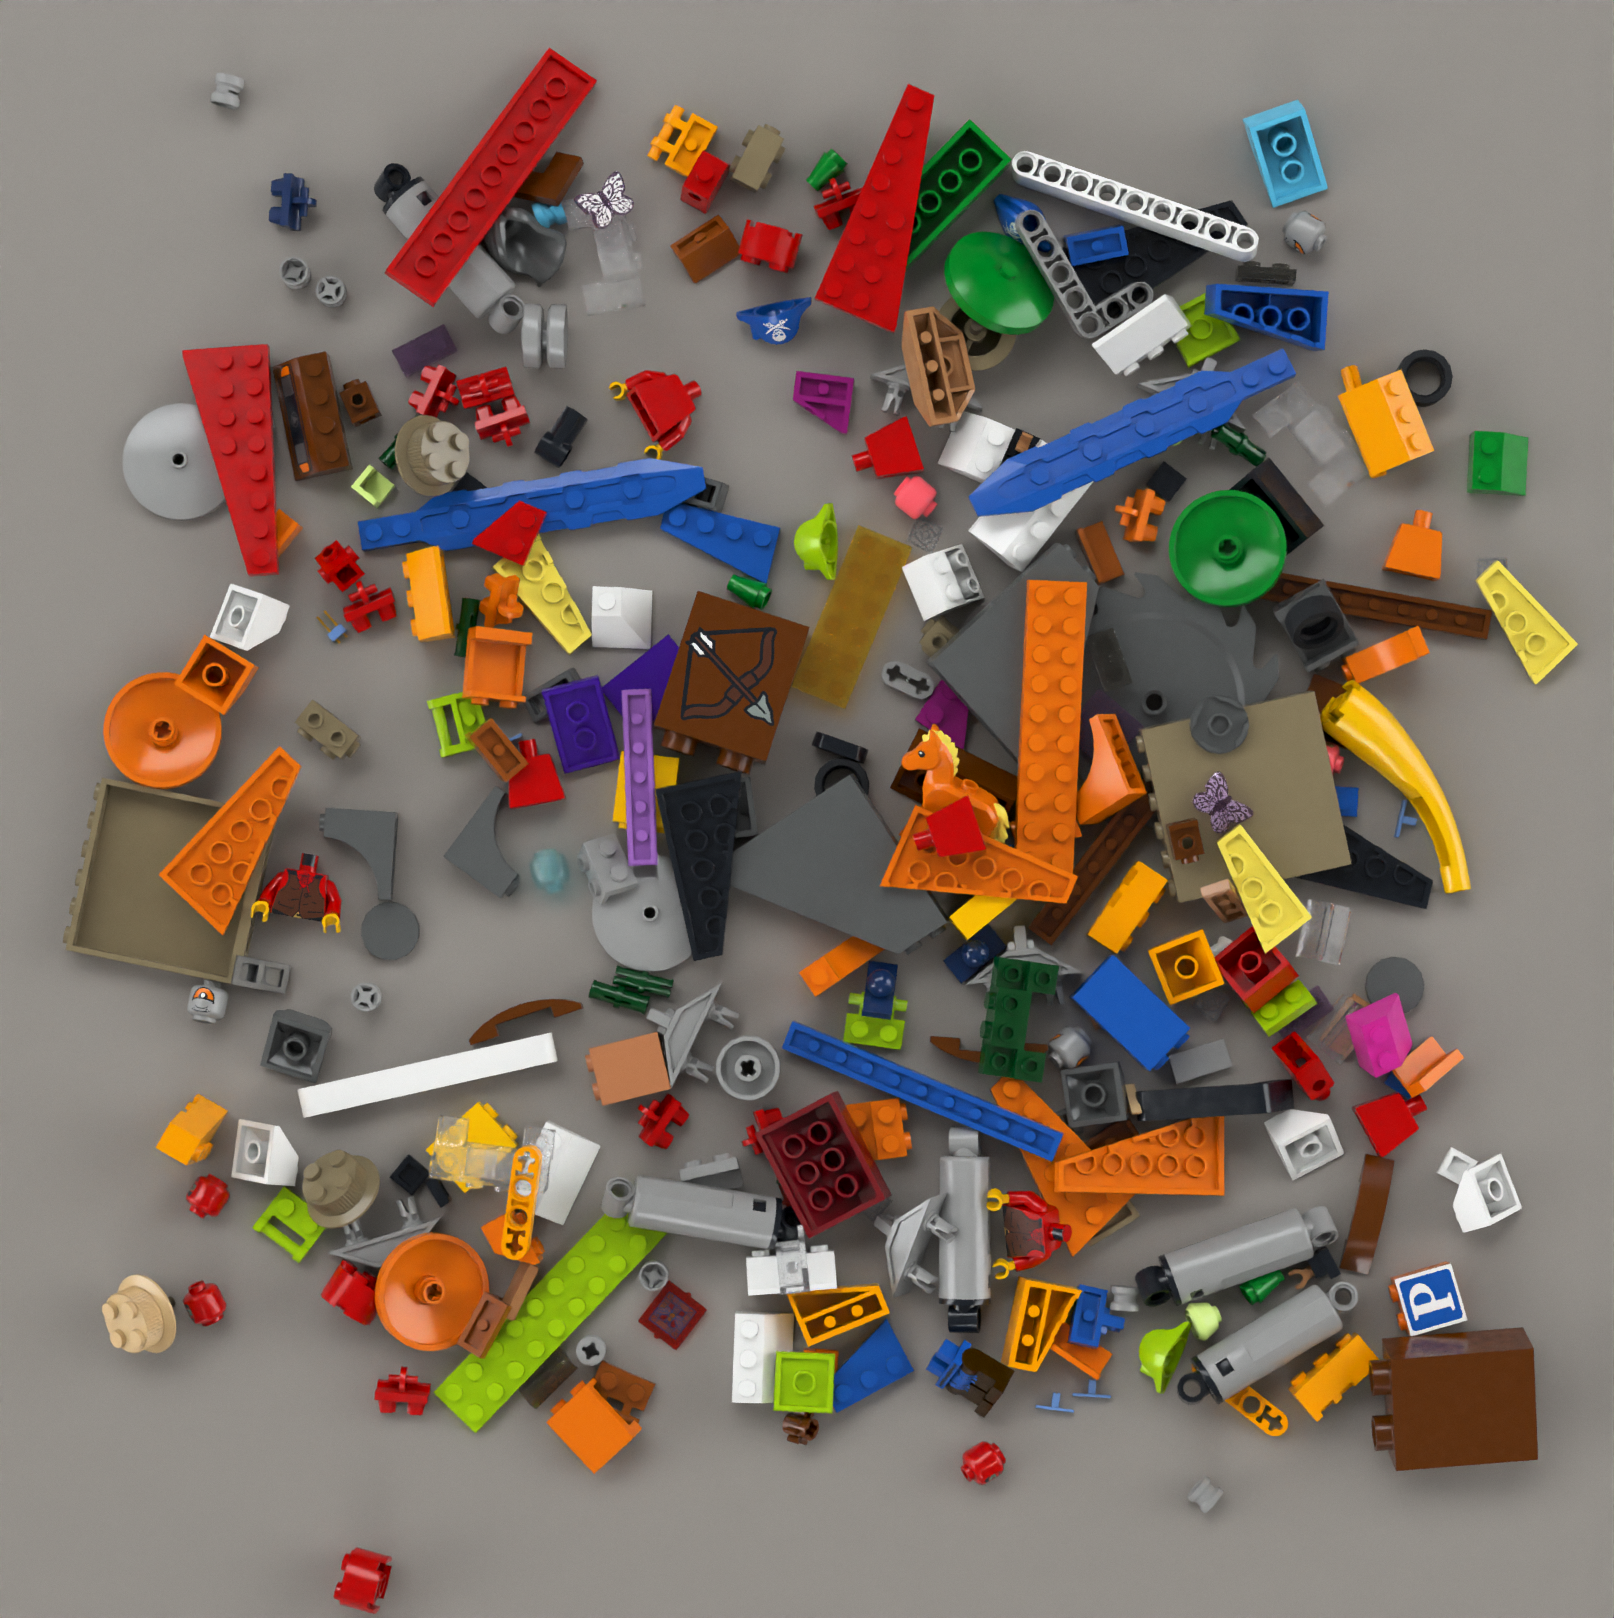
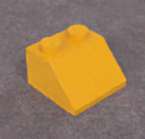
(1185, 966)

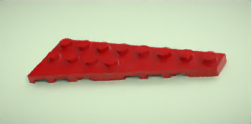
(874, 248)
(236, 413)

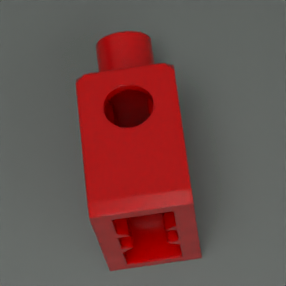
(704, 181)
(890, 451)
(536, 781)
(952, 830)
(1311, 1076)
(1389, 1120)

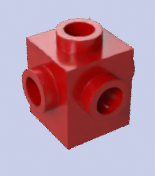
(339, 565)

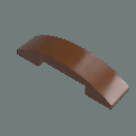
(490, 1029)
(951, 1046)
(1367, 1214)

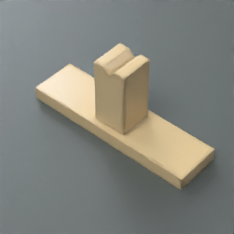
(1133, 1105)

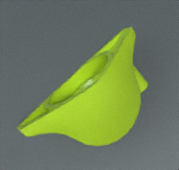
(818, 542)
(1161, 1353)

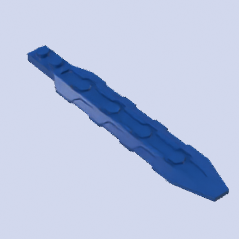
(1124, 437)
(571, 501)

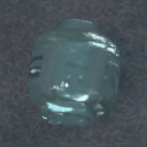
(549, 870)

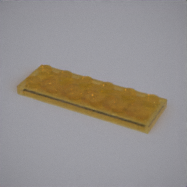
(851, 617)

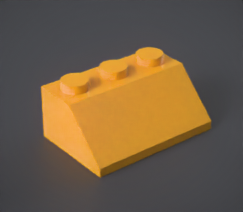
(1385, 423)
(429, 594)

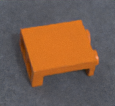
(495, 666)
(591, 1426)

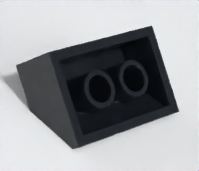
(1276, 491)

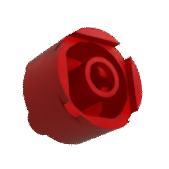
(769, 245)
(352, 1292)
(363, 1580)

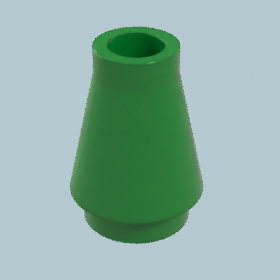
(828, 167)
(752, 592)
(1259, 1288)

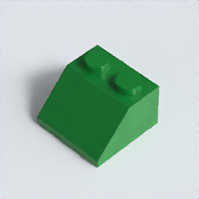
(1497, 463)

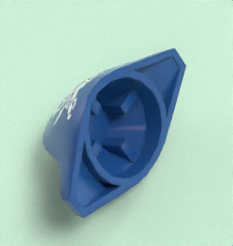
(1008, 209)
(776, 321)

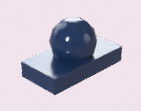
(974, 953)
(879, 990)

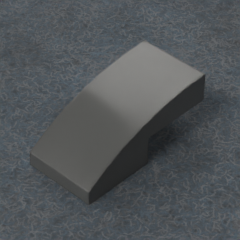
(260, 974)

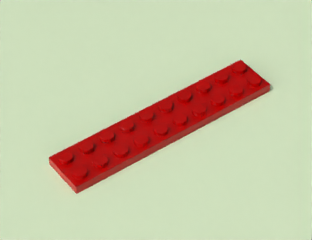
(490, 177)

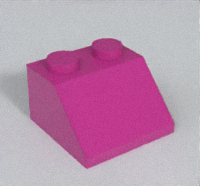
(1380, 1035)

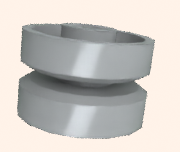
(542, 336)
(731, 1073)

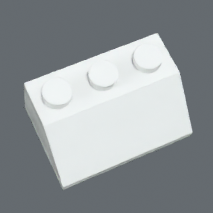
(1143, 335)
(568, 1170)
(763, 1270)
(755, 1347)

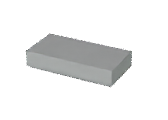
(1200, 1061)

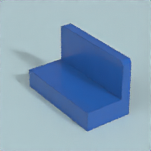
(1096, 244)

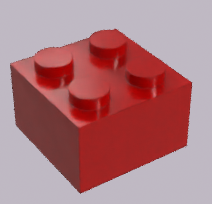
(1253, 973)

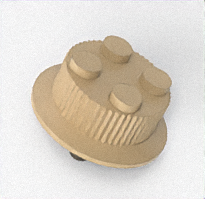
(140, 1316)

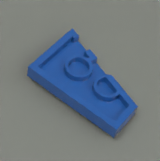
(870, 1368)

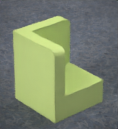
(373, 486)

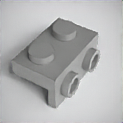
(605, 867)
(721, 1173)

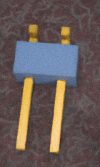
(337, 632)

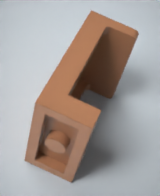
(628, 1068)

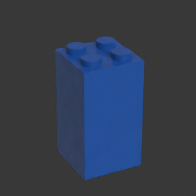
(1131, 1013)

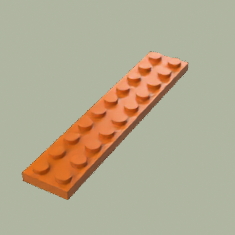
(1050, 720)

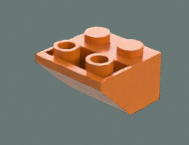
(494, 1230)

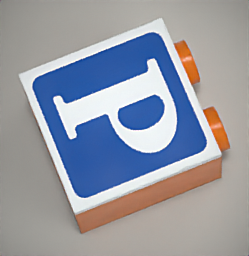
(1427, 1299)

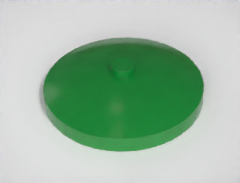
(997, 283)
(1227, 548)

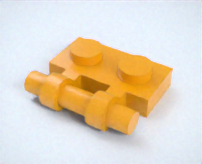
(694, 138)

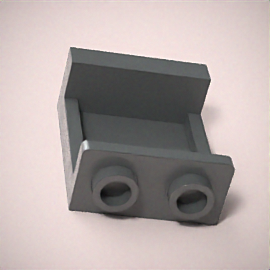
(1318, 658)

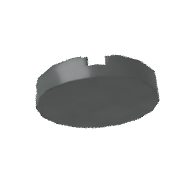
(1210, 724)
(390, 931)
(1395, 976)

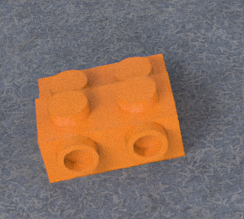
(882, 1127)

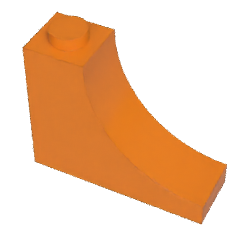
(1385, 656)
(1112, 776)
(838, 964)

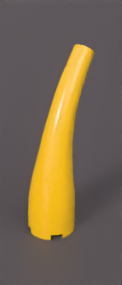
(1380, 741)

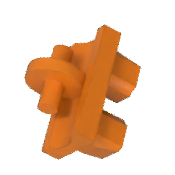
(1136, 515)
(502, 602)

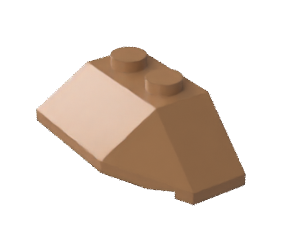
(936, 366)

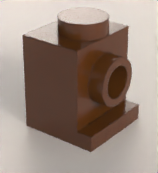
(364, 412)
(1177, 832)

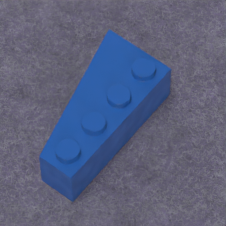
(1276, 312)

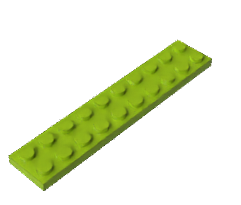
(546, 1318)

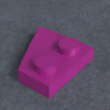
(825, 397)
(946, 712)

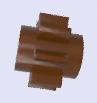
(800, 1427)

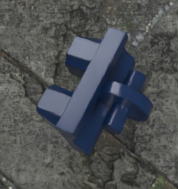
(294, 202)

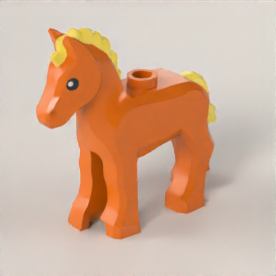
(942, 787)

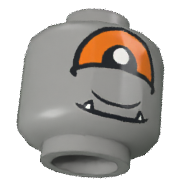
(1304, 232)
(207, 1002)
(1069, 1047)

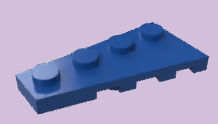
(731, 539)

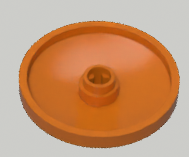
(161, 732)
(430, 1290)

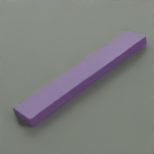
(639, 777)

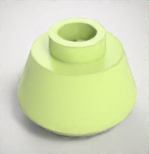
(1203, 1319)

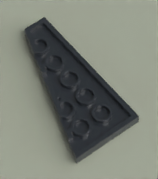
(1150, 260)
(701, 840)
(1375, 874)

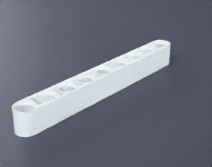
(1143, 217)
(427, 1075)

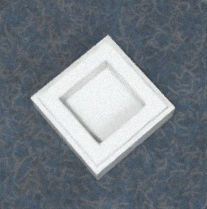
(1455, 1164)

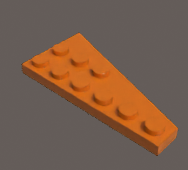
(224, 853)
(989, 872)
(1163, 1161)
(1082, 1211)

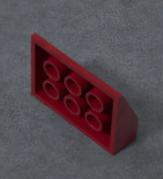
(823, 1164)

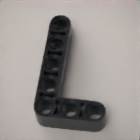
(1216, 1100)

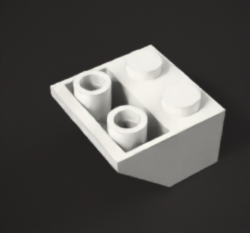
(942, 582)

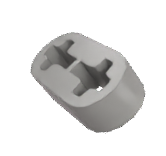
(910, 673)

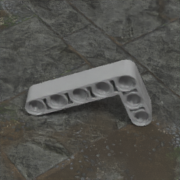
(1072, 283)

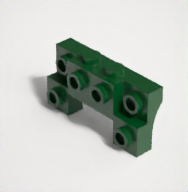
(1008, 1017)

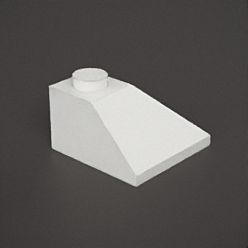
(621, 617)
(248, 618)
(1303, 1140)
(264, 1155)
(1485, 1195)

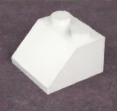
(976, 446)

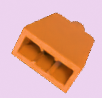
(1416, 549)

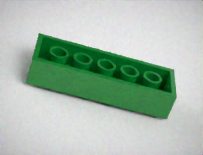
(952, 184)

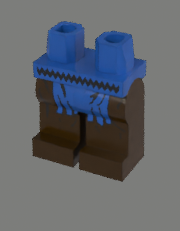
(970, 1374)

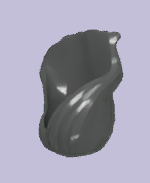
(525, 246)

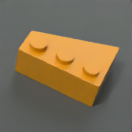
(1127, 907)
(191, 1132)
(835, 1311)
(1034, 1321)
(1332, 1375)

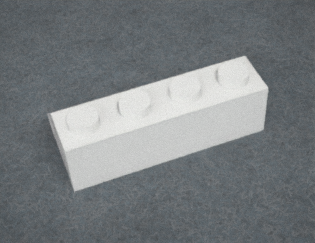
(1021, 535)

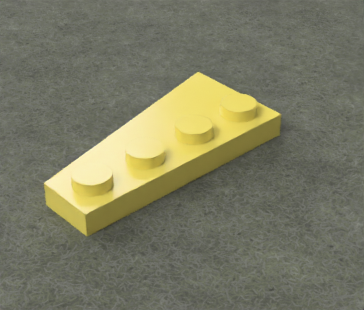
(547, 597)
(1528, 626)
(1265, 895)

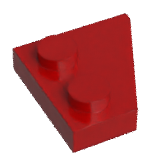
(513, 533)

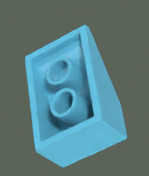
(1285, 153)

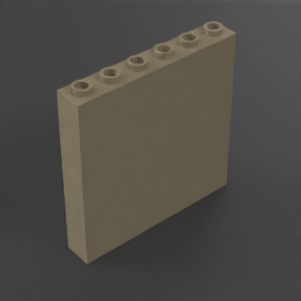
(1276, 772)
(126, 906)

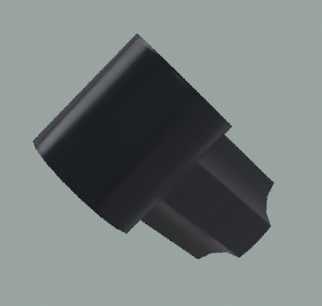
(558, 442)

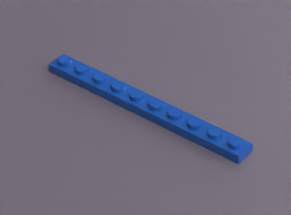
(923, 1090)

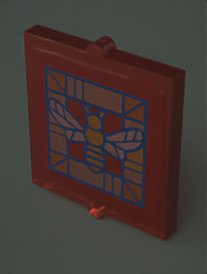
(672, 1315)

